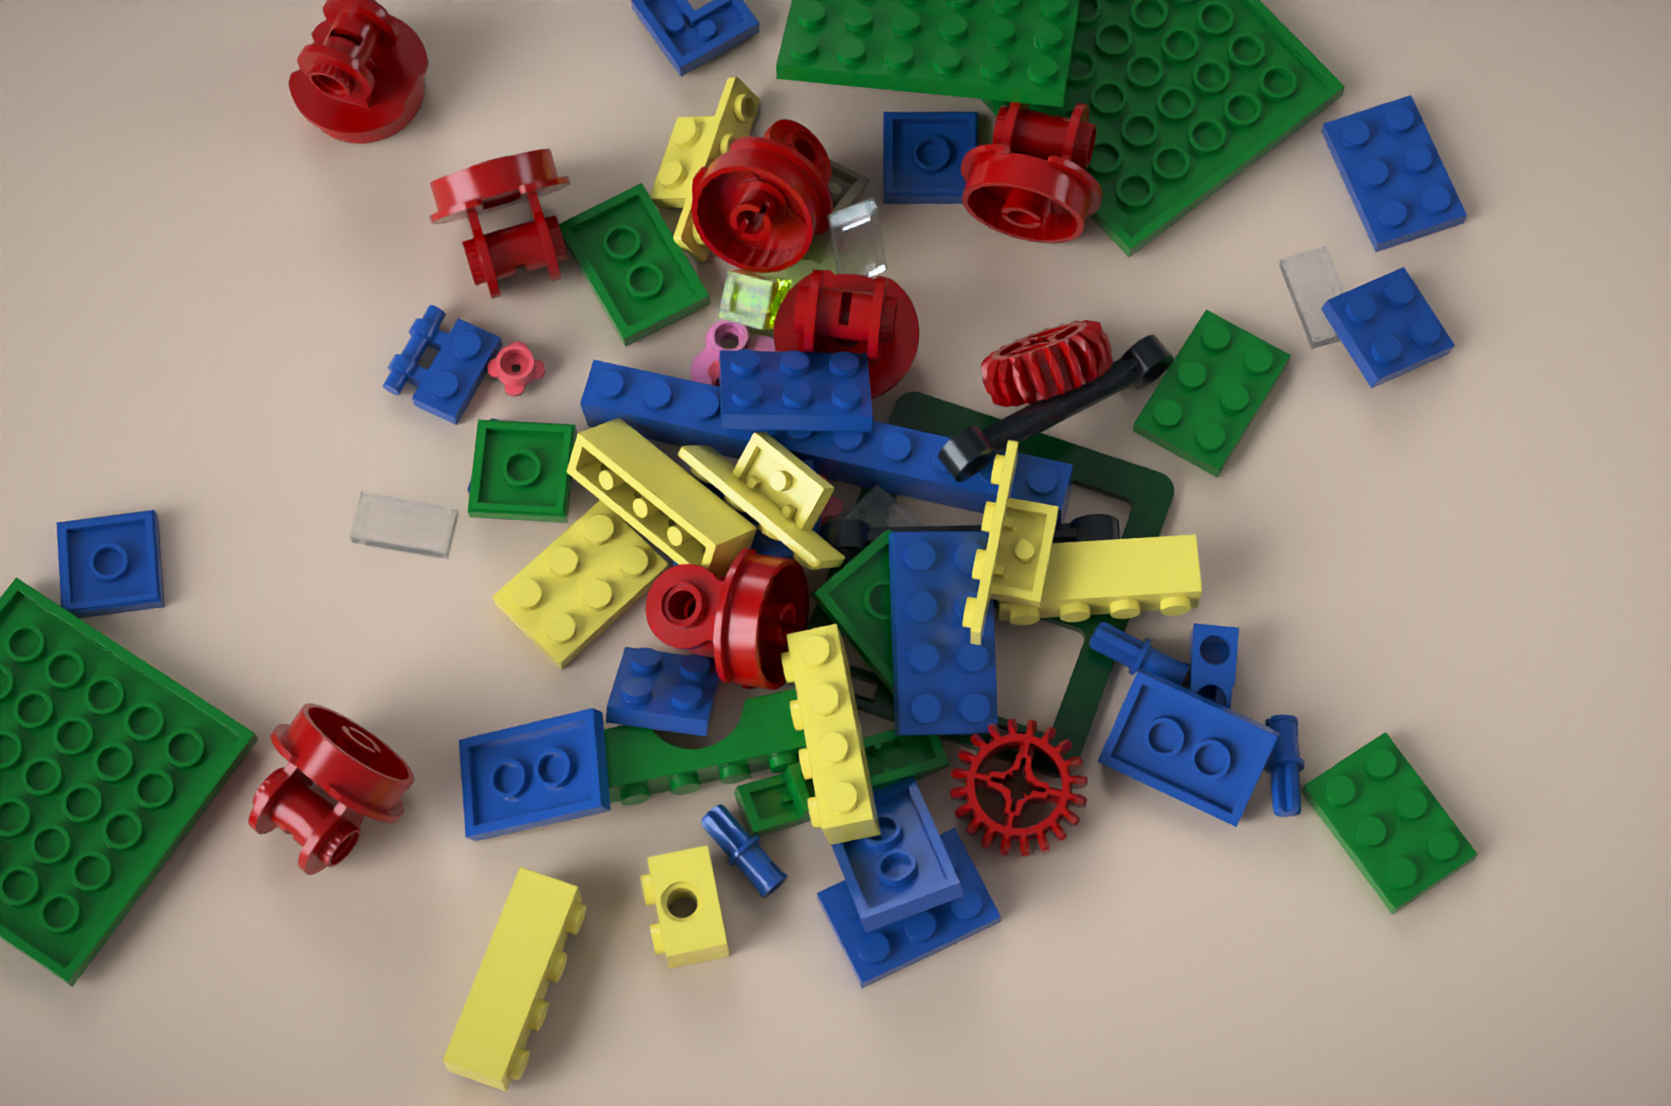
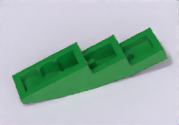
(782, 798)

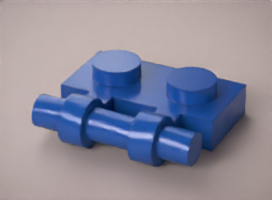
(454, 372)

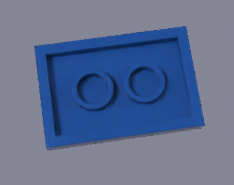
(1393, 173)
(795, 391)
(1188, 747)
(534, 775)
(902, 867)
(918, 936)

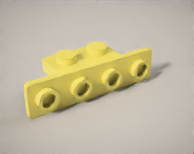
(695, 145)
(774, 491)
(1016, 550)

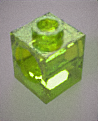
(752, 298)

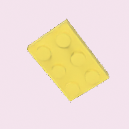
(581, 584)

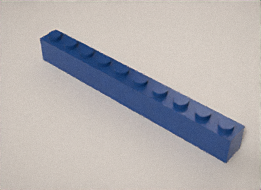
(889, 455)

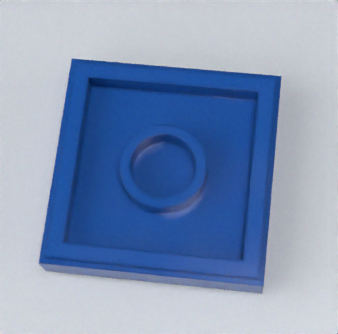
(926, 156)
(110, 564)

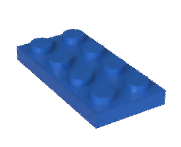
(937, 675)

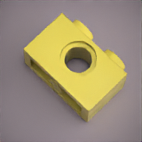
(688, 876)

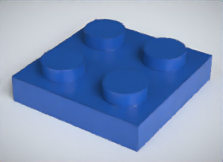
(1387, 327)
(664, 691)

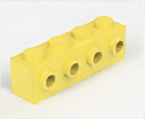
(659, 497)
(1115, 580)
(832, 735)
(514, 979)

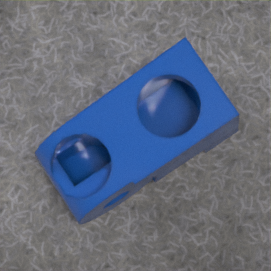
(1213, 662)

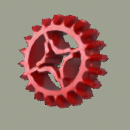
(1047, 363)
(1041, 794)

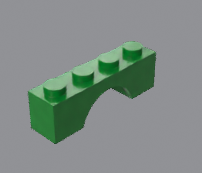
(646, 765)

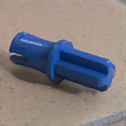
(1136, 653)
(1285, 766)
(743, 850)

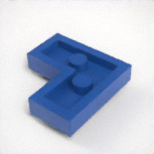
(698, 35)

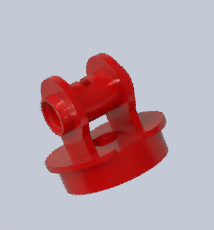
(360, 73)
(1034, 175)
(496, 186)
(764, 198)
(855, 309)
(733, 617)
(348, 765)

